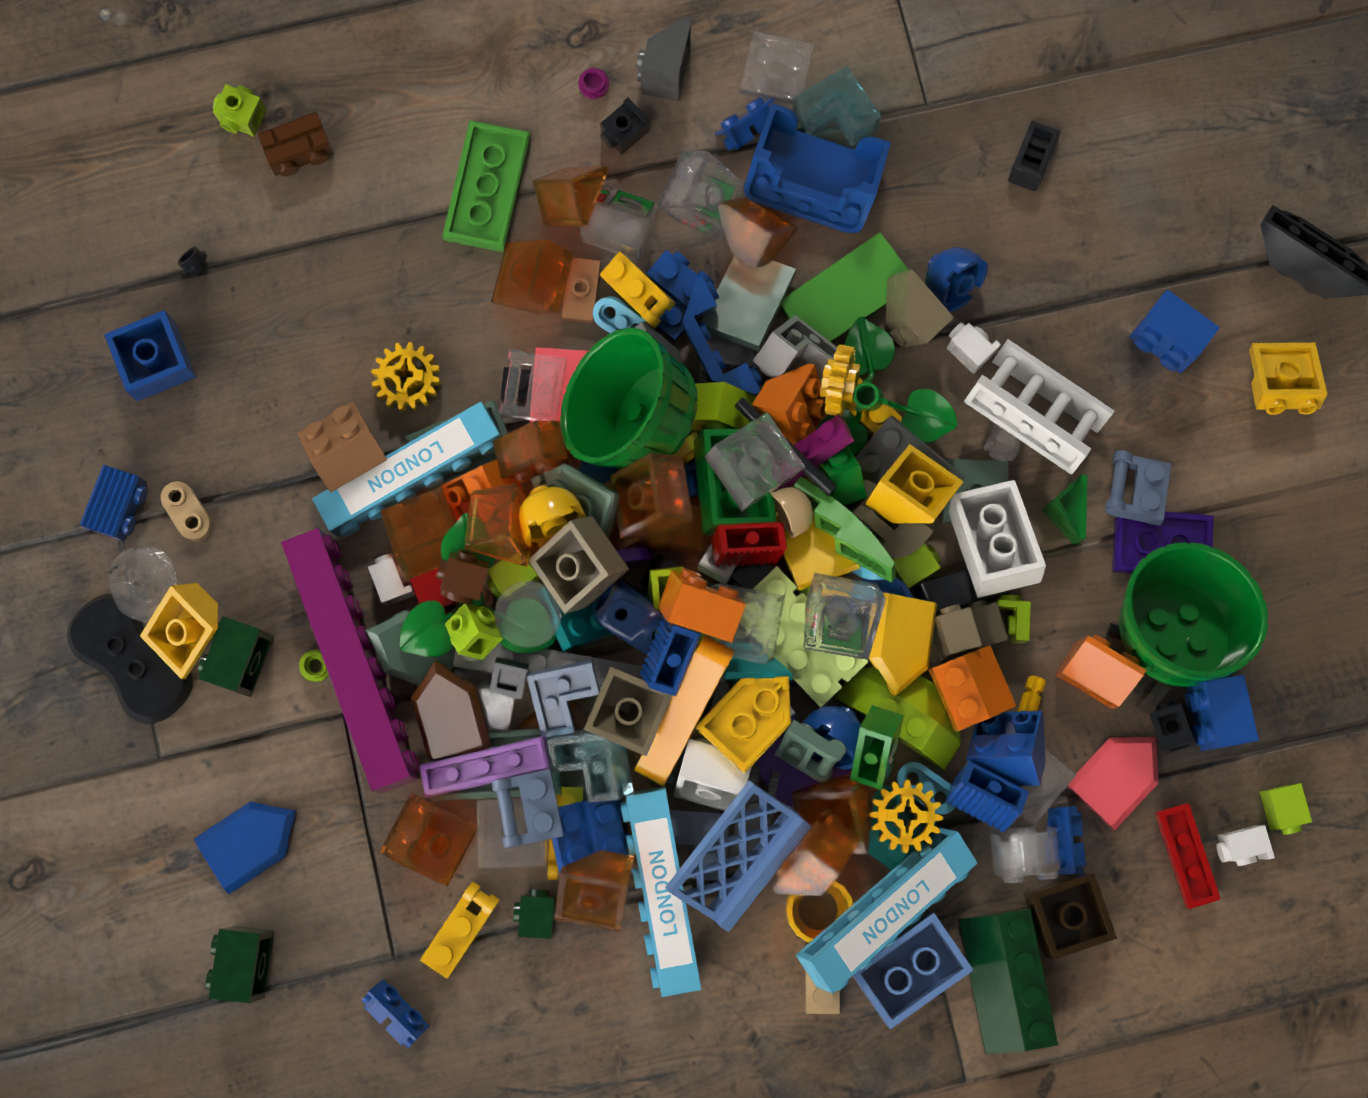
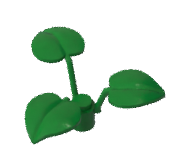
(927, 411)
(425, 627)

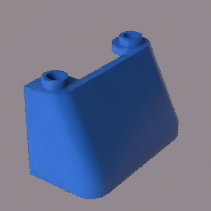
(814, 175)

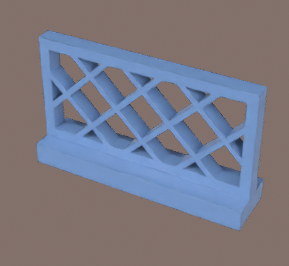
(755, 866)

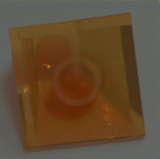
(753, 231)
(843, 800)
(595, 890)

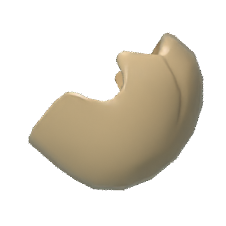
(793, 510)

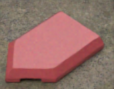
(1117, 777)

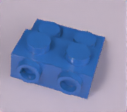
(677, 281)
(589, 829)

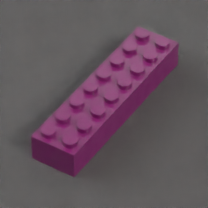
(350, 661)

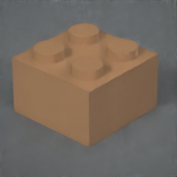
(341, 446)

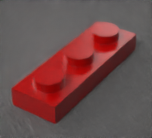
(1187, 856)

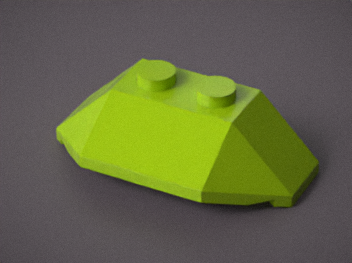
(925, 720)

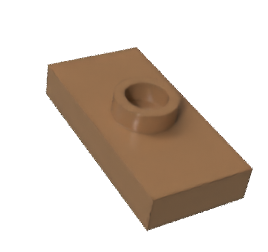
(581, 291)

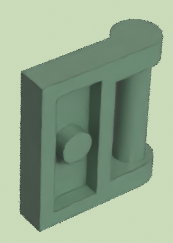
(799, 746)

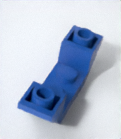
(700, 303)

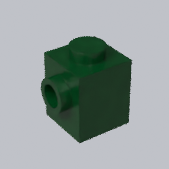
(535, 914)

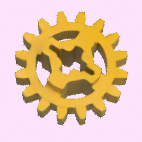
(419, 378)
(840, 380)
(891, 815)

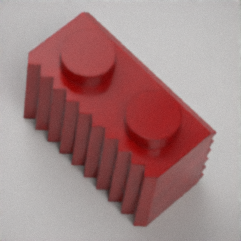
(748, 543)

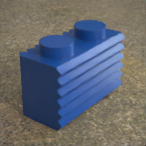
(114, 503)
(669, 657)
(987, 796)

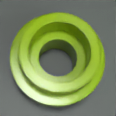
(305, 666)

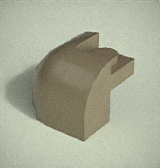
(896, 538)

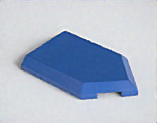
(246, 843)

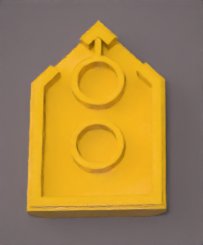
(903, 640)
(748, 719)

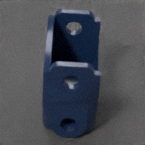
(628, 614)

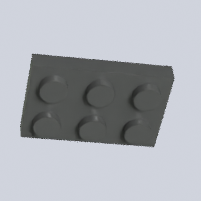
(888, 445)

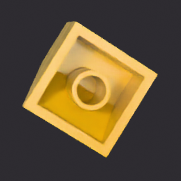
(913, 489)
(182, 626)

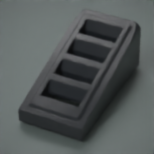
(1026, 173)

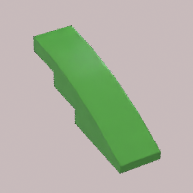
(851, 535)

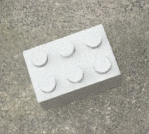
(996, 538)

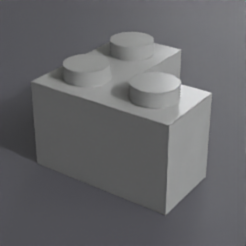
(793, 347)

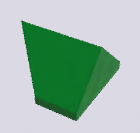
(1069, 510)

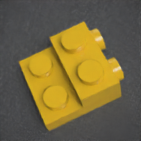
(1287, 377)

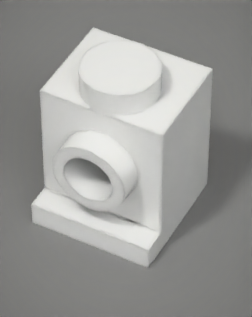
(971, 346)
(390, 581)
(1245, 845)

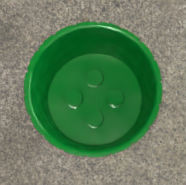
(627, 401)
(1192, 614)

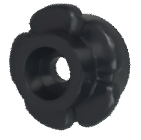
(193, 261)

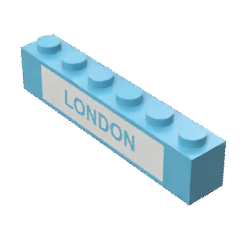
(409, 469)
(886, 910)
(666, 914)

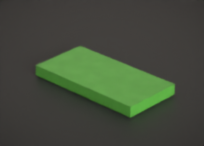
(486, 186)
(846, 289)

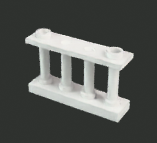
(1026, 423)

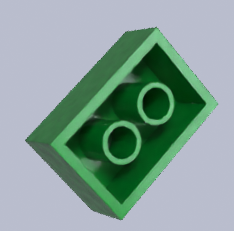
(715, 501)

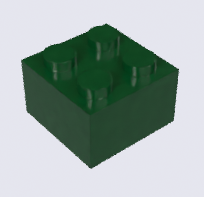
(235, 656)
(240, 964)

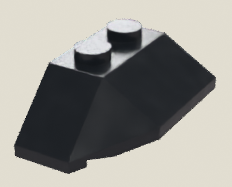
(1312, 256)

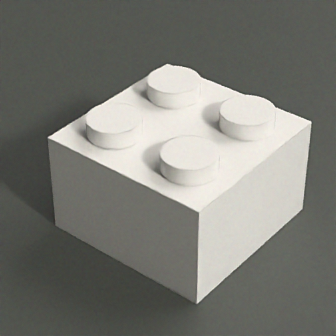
(708, 776)

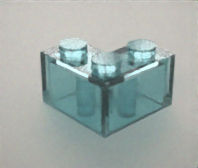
(837, 100)
(602, 761)

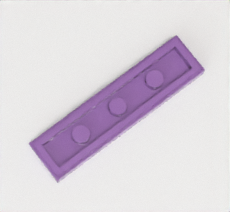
(484, 767)

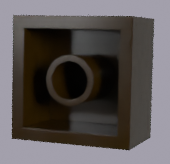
(1070, 915)

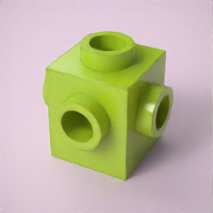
(239, 110)
(473, 631)

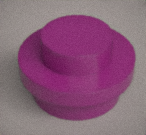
(593, 83)

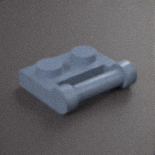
(1148, 490)
(539, 808)

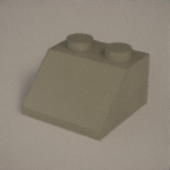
(913, 310)

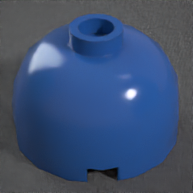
(954, 275)
(836, 724)

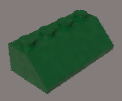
(1008, 981)

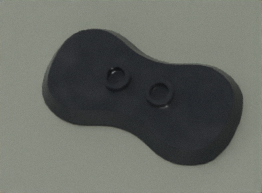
(113, 645)

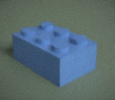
(912, 970)

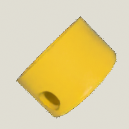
(842, 900)

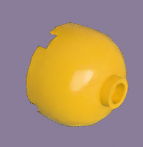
(546, 513)

